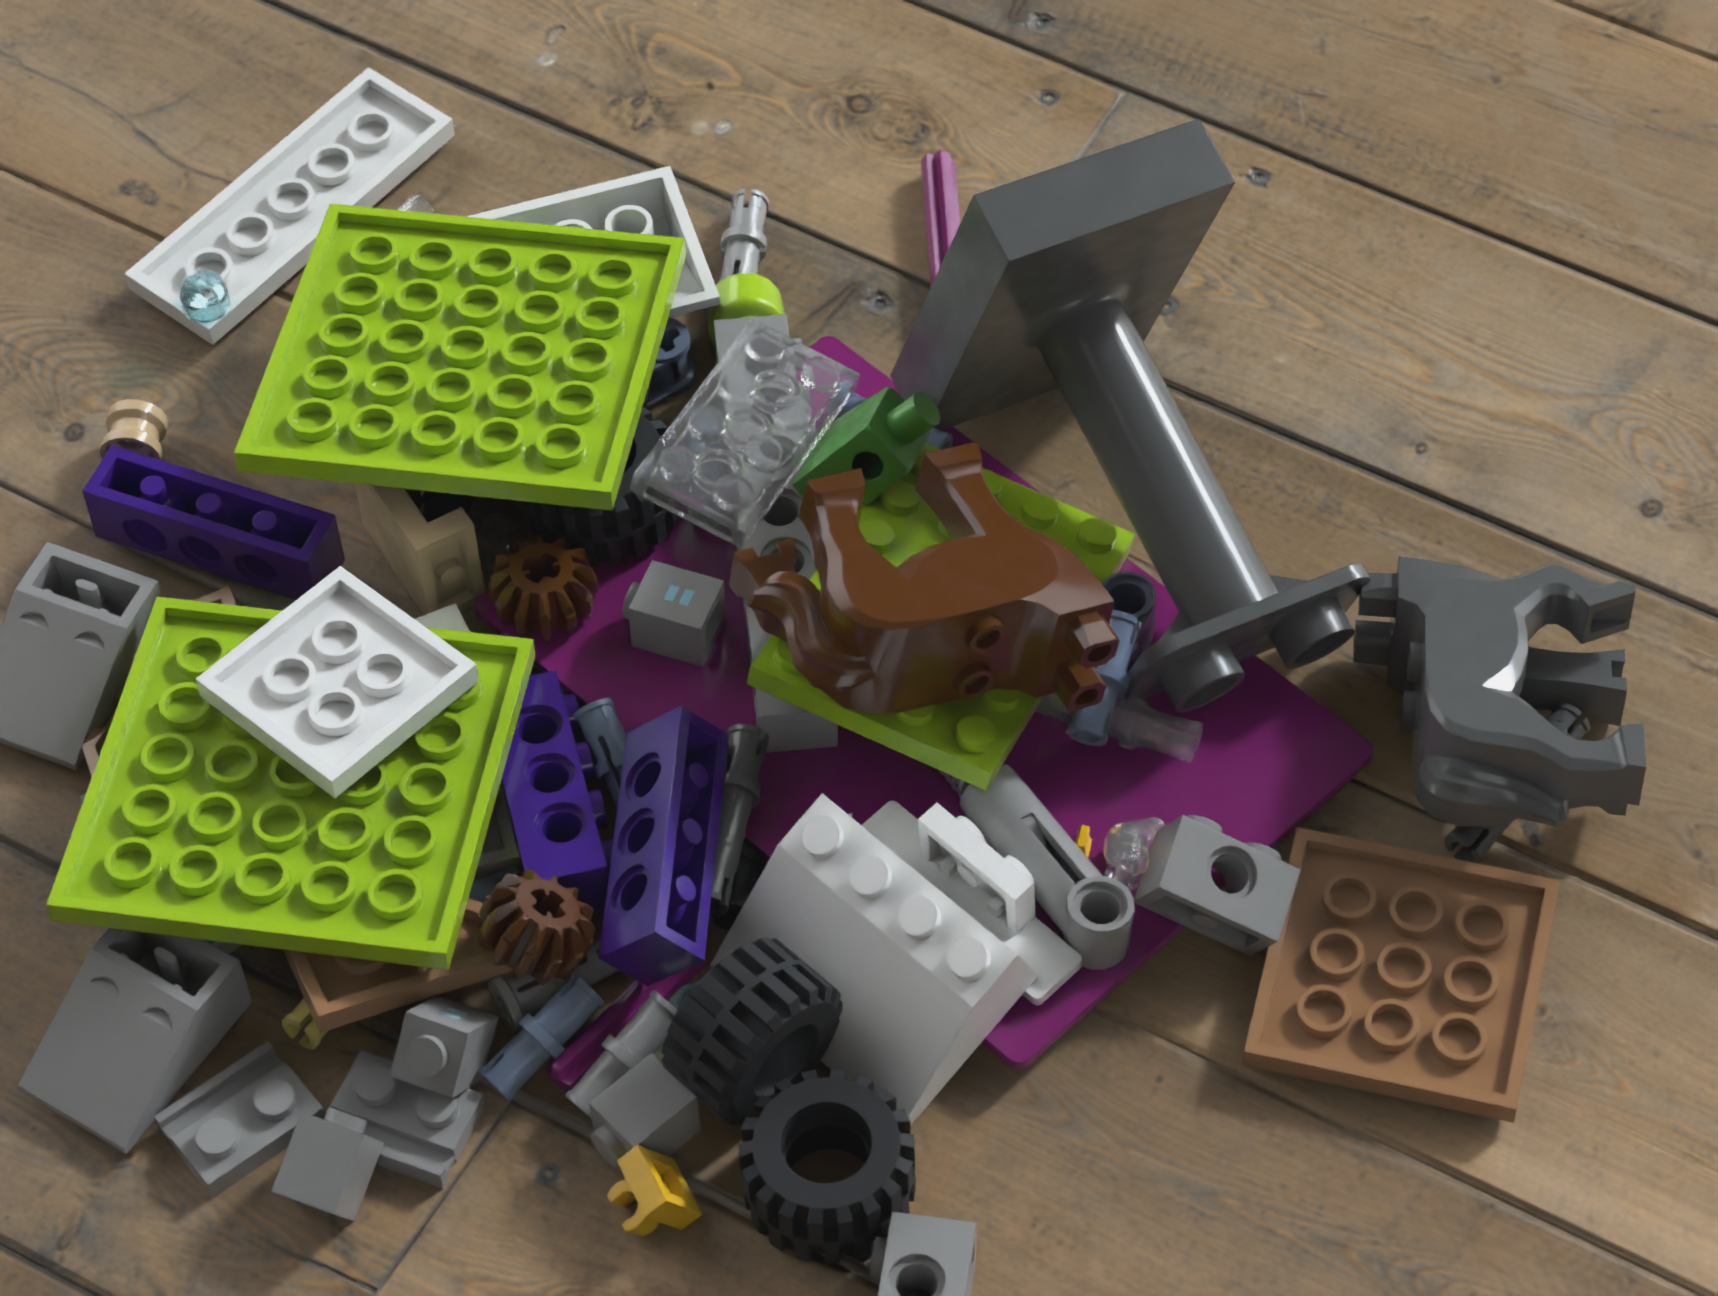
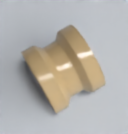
(135, 427)

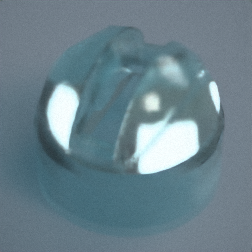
(194, 302)

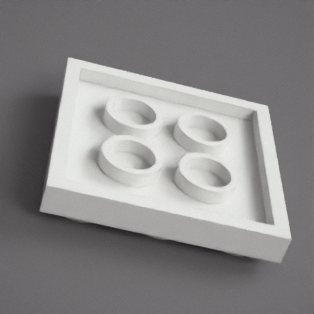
(337, 681)

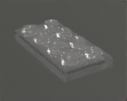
(745, 433)

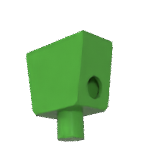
(878, 437)

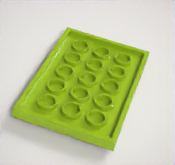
(960, 735)

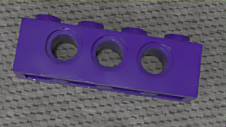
(212, 524)
(548, 795)
(664, 847)

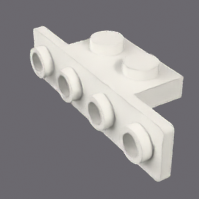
(981, 882)

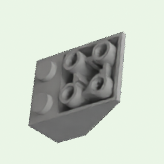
(68, 650)
(134, 1031)

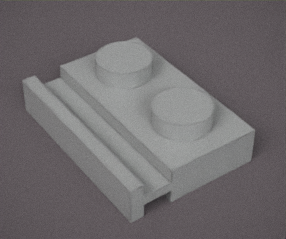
(237, 1118)
(418, 1126)

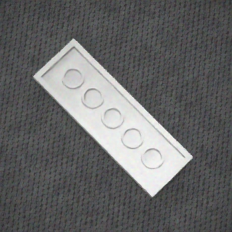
(271, 214)

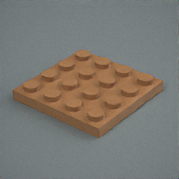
(1404, 975)

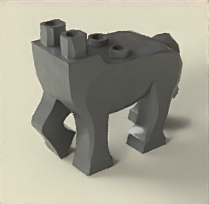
(1476, 686)

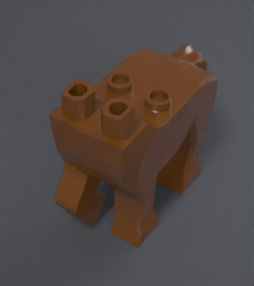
(945, 623)

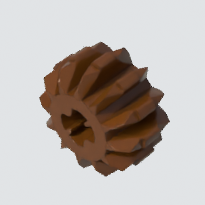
(543, 587)
(536, 926)

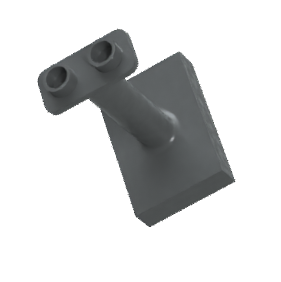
(1059, 291)

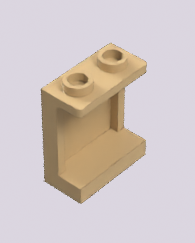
(432, 559)

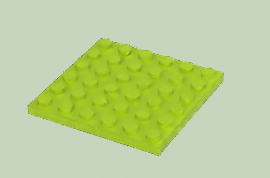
(465, 357)
(229, 843)

